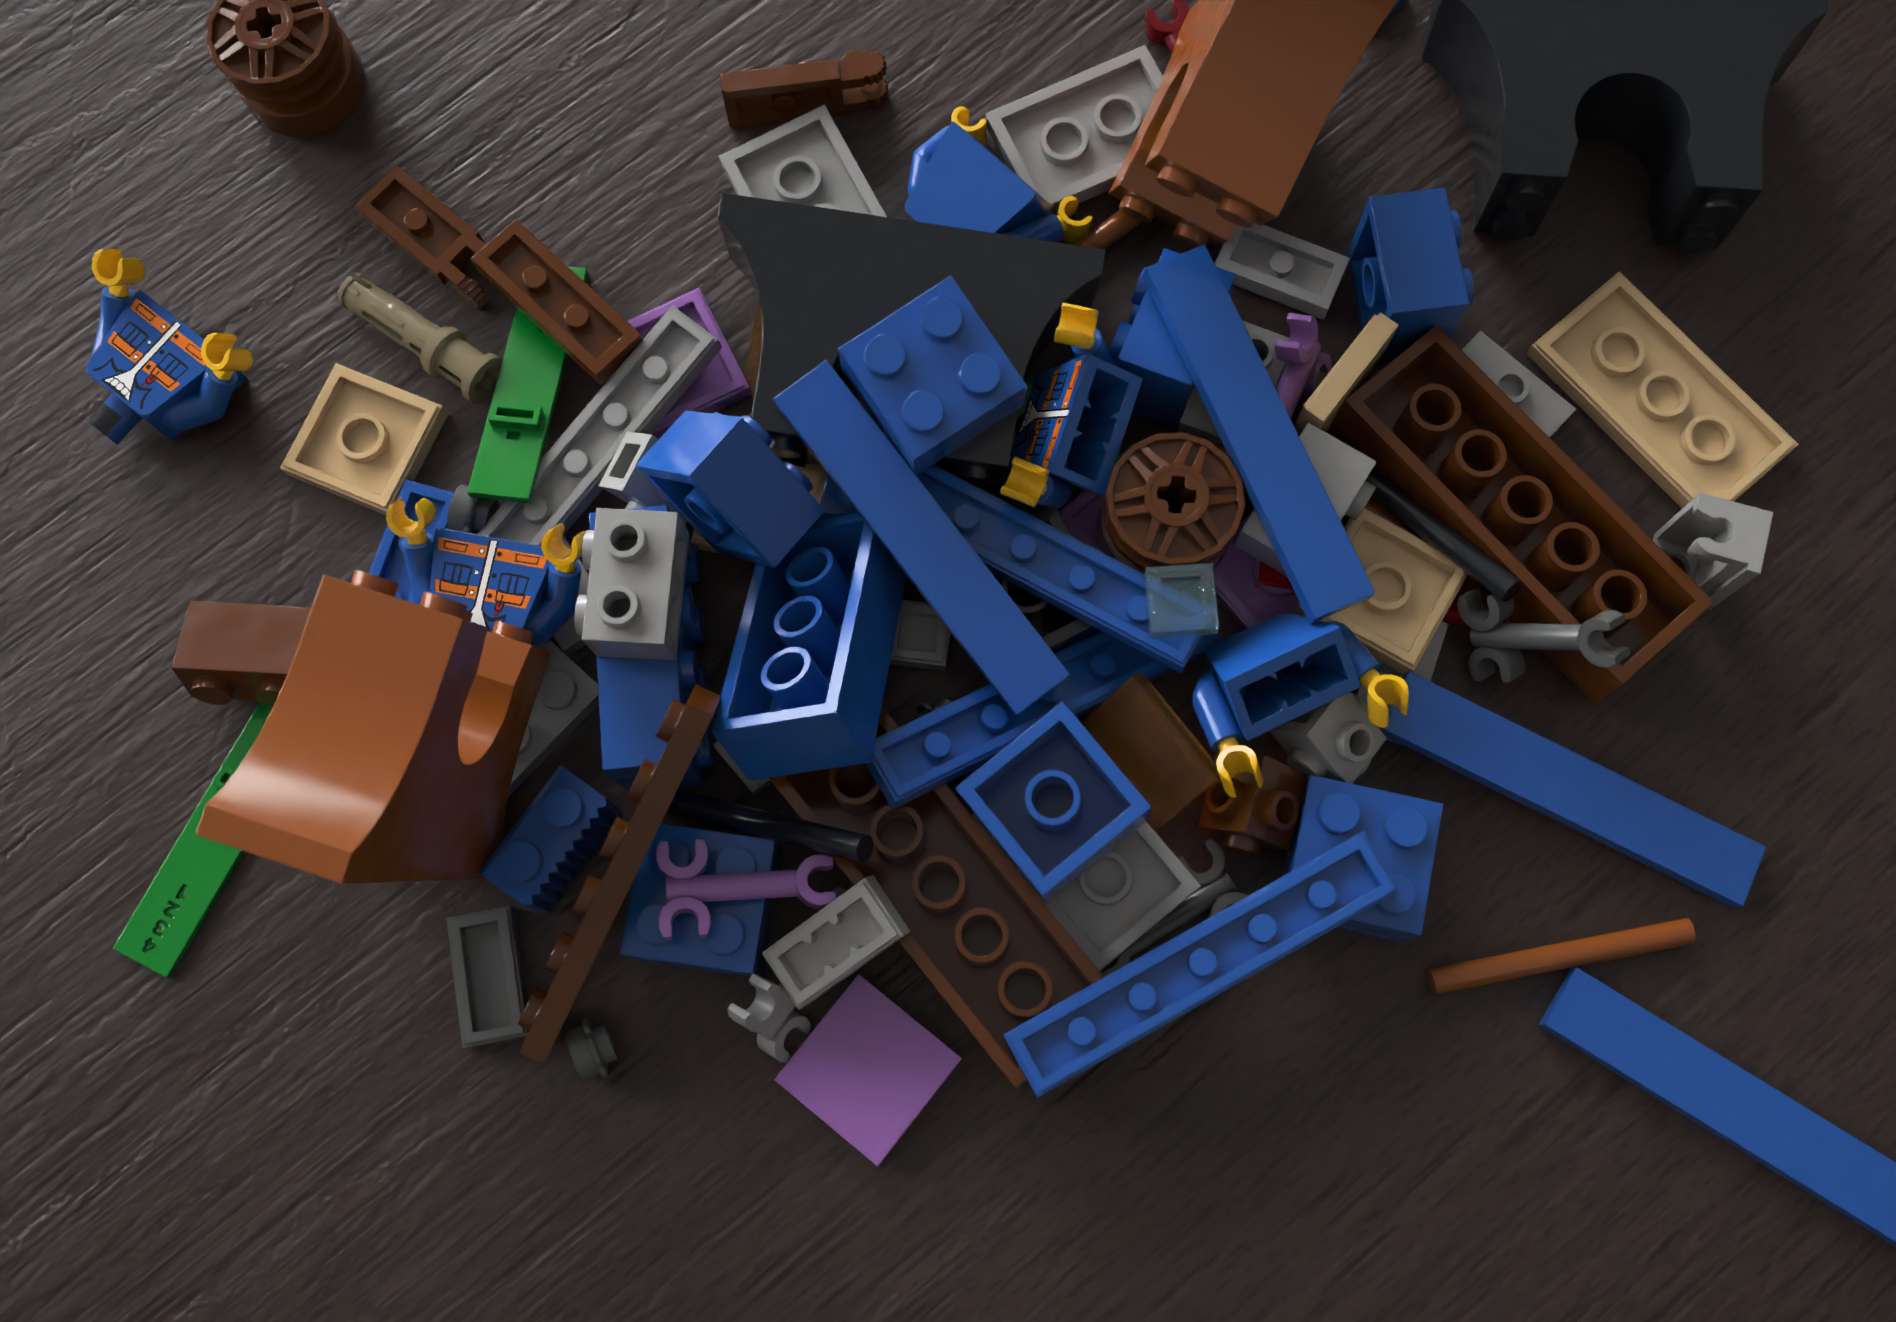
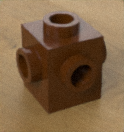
(1257, 814)

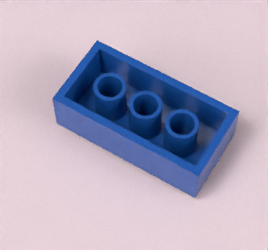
(812, 654)
(639, 692)

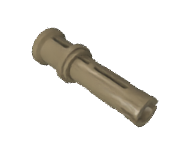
(440, 349)

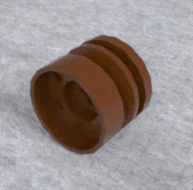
(286, 62)
(1136, 518)

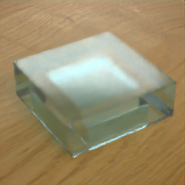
(1181, 600)

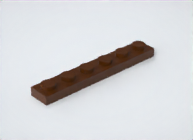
(626, 848)

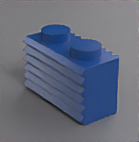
(551, 842)

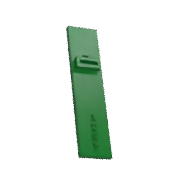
(519, 413)
(187, 879)

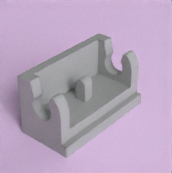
(1717, 543)

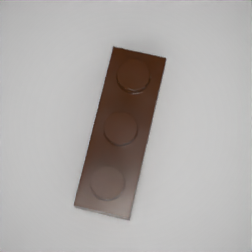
(557, 301)

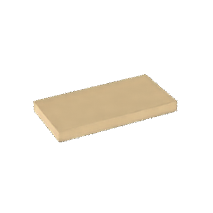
(1660, 396)

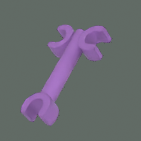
(1302, 360)
(689, 888)

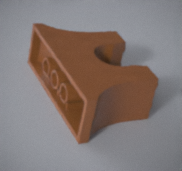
(1241, 111)
(385, 741)

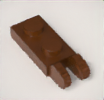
(789, 91)
(424, 231)

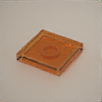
(1152, 749)

